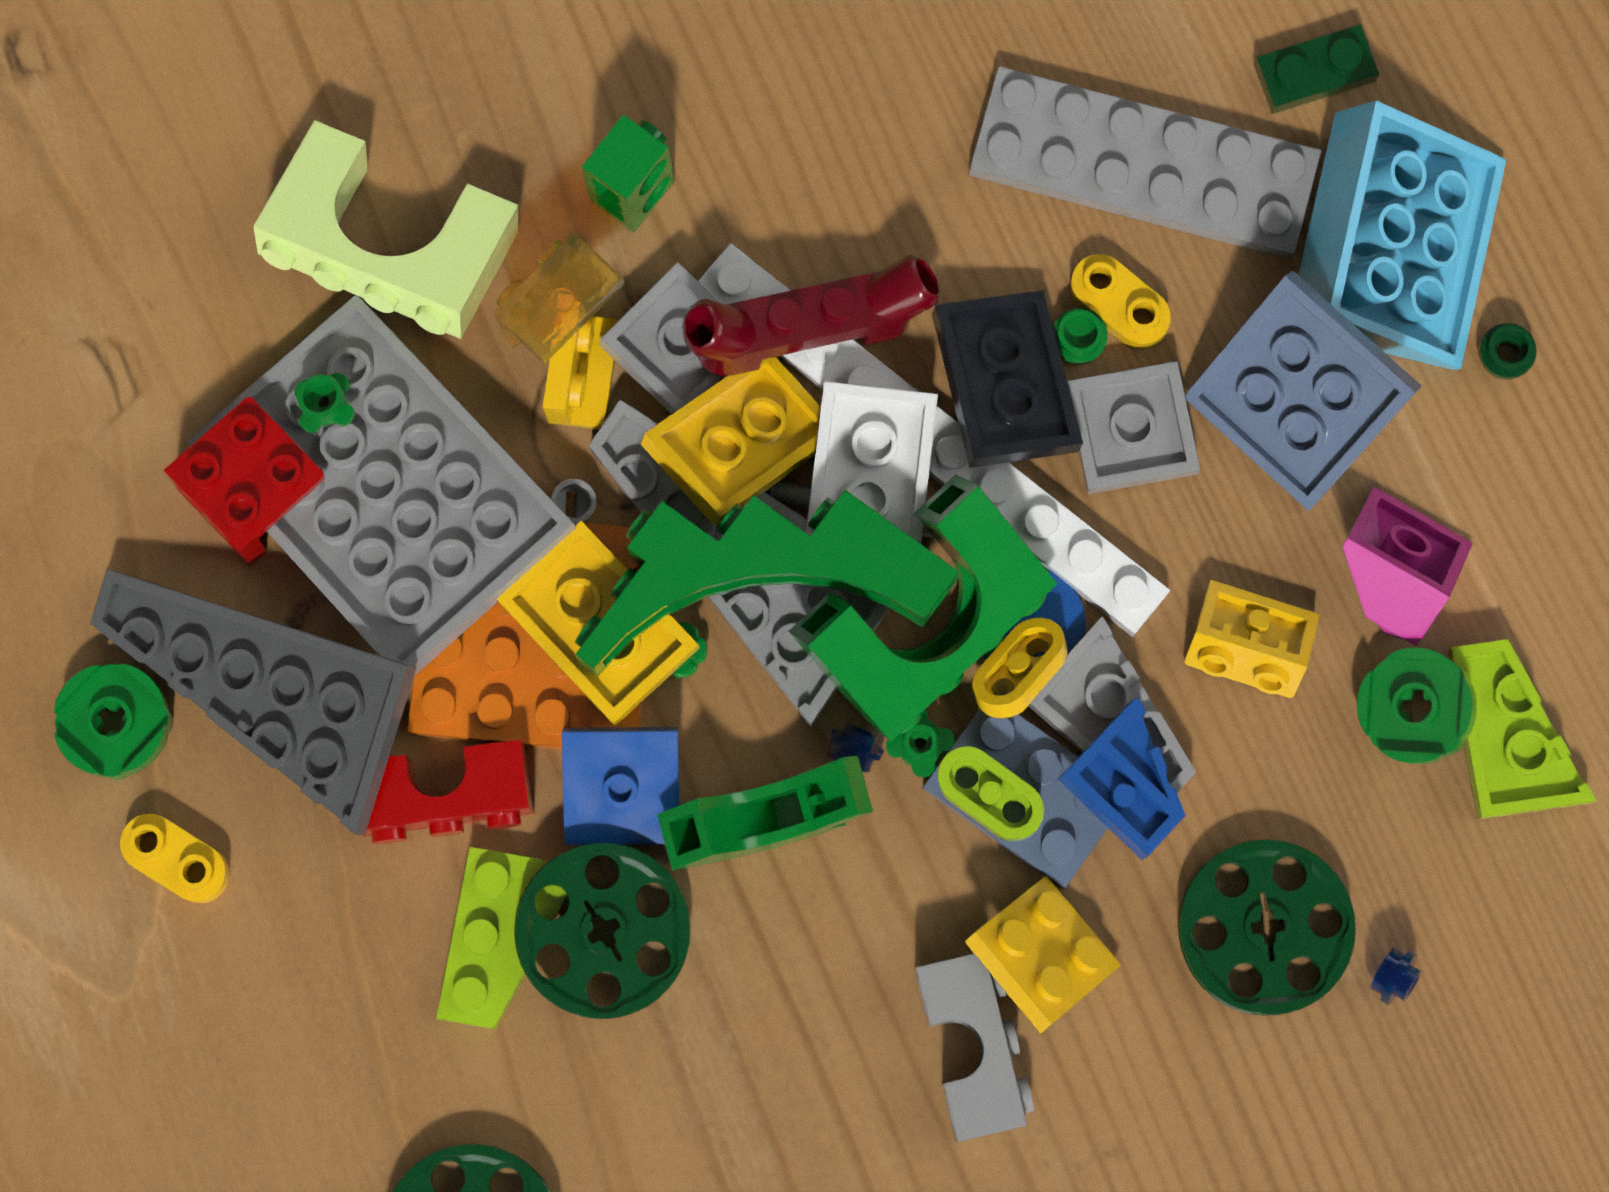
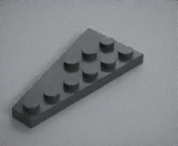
(281, 692)

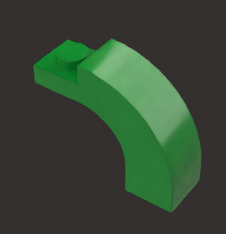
(765, 816)

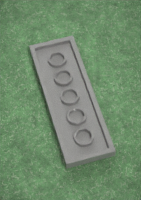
(1145, 163)

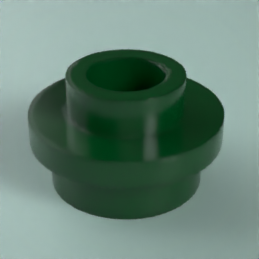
(1518, 339)

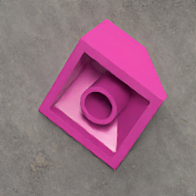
(1402, 565)

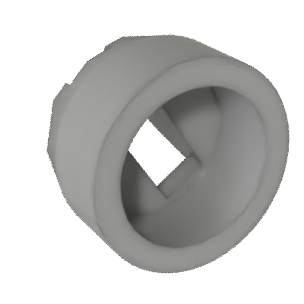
(583, 502)

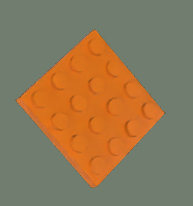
(503, 685)

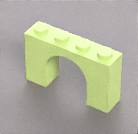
(432, 285)

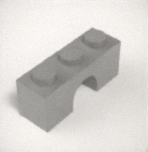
(991, 1096)

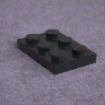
(1006, 379)

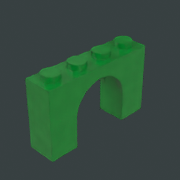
(996, 589)

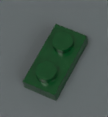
(1316, 69)

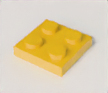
(1042, 954)

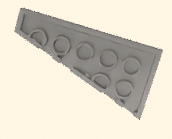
(755, 613)

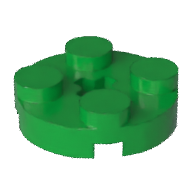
(111, 687)
(1438, 732)

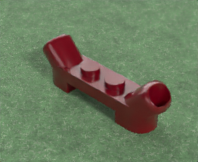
(867, 306)

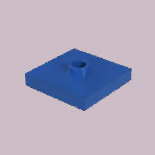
(618, 783)

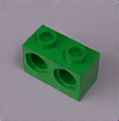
(629, 171)

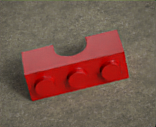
(492, 790)

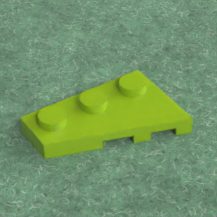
(1513, 749)
(482, 955)

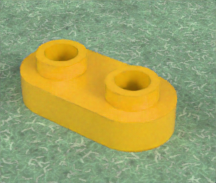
(1119, 301)
(1016, 670)
(173, 857)

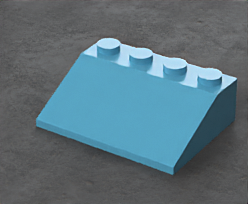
(1402, 231)

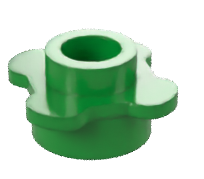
(318, 387)
(921, 759)

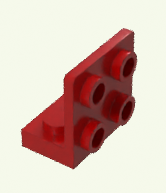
(244, 477)

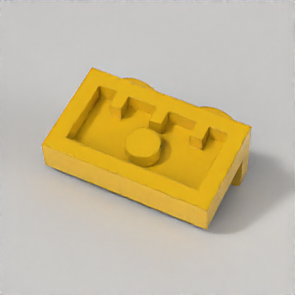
(580, 378)
(1252, 639)

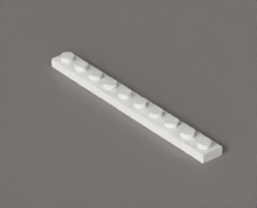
(1048, 528)

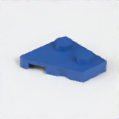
(1127, 783)

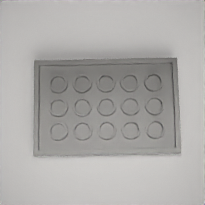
(416, 498)

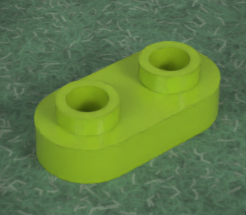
(993, 790)

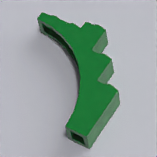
(683, 564)

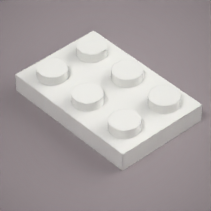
(875, 449)

